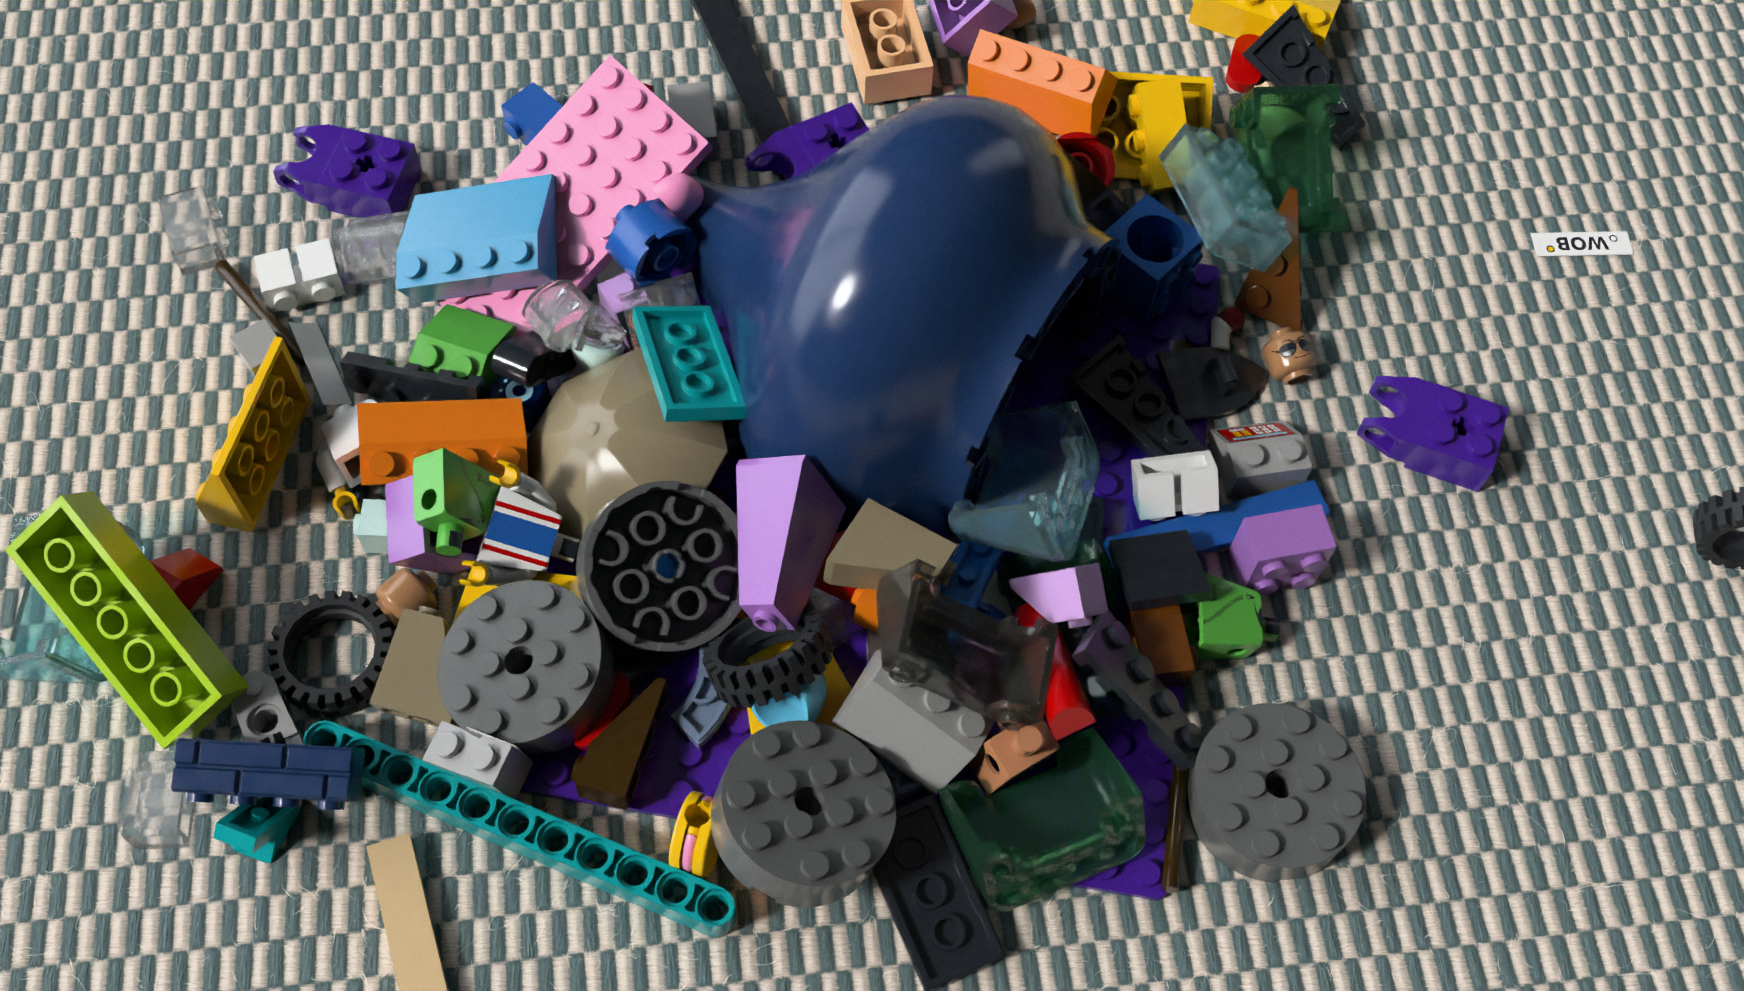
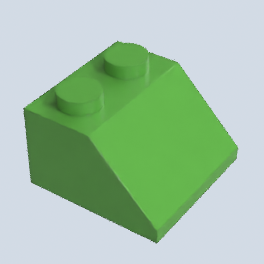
(461, 343)

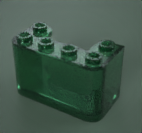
(1290, 145)

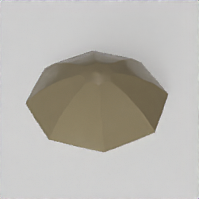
(610, 436)

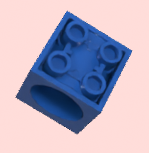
(1160, 236)

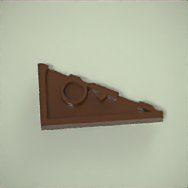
(1278, 290)

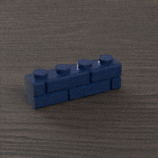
(267, 770)

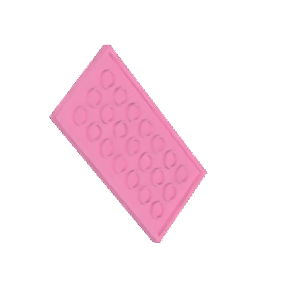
(605, 154)

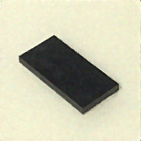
(934, 898)

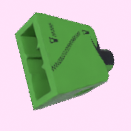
(452, 498)
(1229, 622)

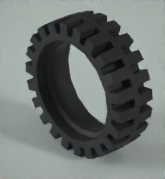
(1713, 529)
(303, 622)
(773, 676)

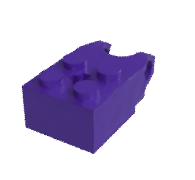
(807, 142)
(352, 171)
(1437, 430)

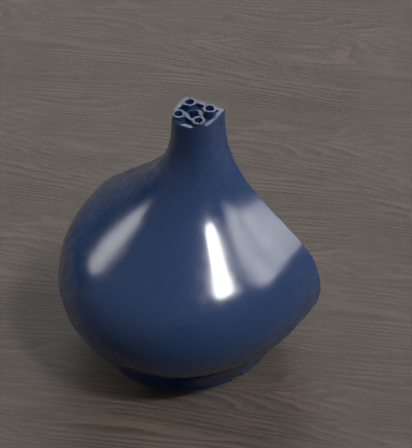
(897, 295)

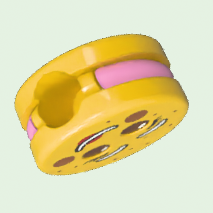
(692, 839)

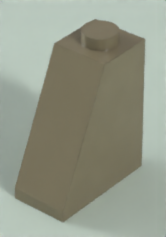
(883, 542)
(409, 673)

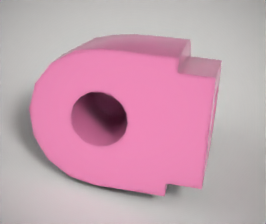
(680, 194)

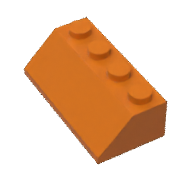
(1046, 85)
(473, 429)

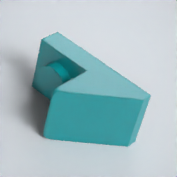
(257, 828)

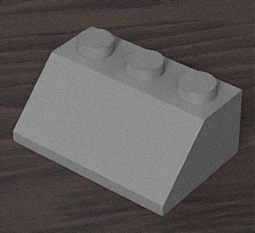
(912, 726)

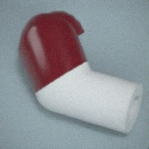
(1224, 324)

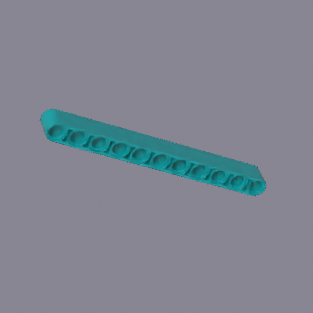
(534, 841)

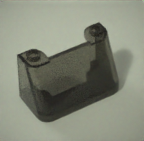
(961, 651)

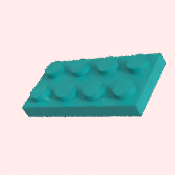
(688, 363)

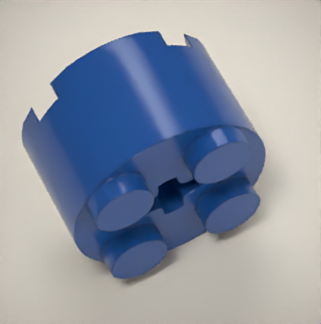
(650, 242)

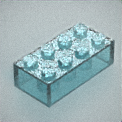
(1225, 198)

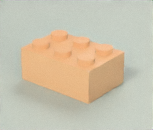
(887, 49)

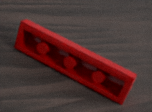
(1066, 700)

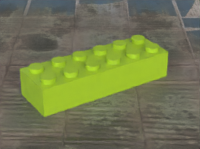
(126, 617)

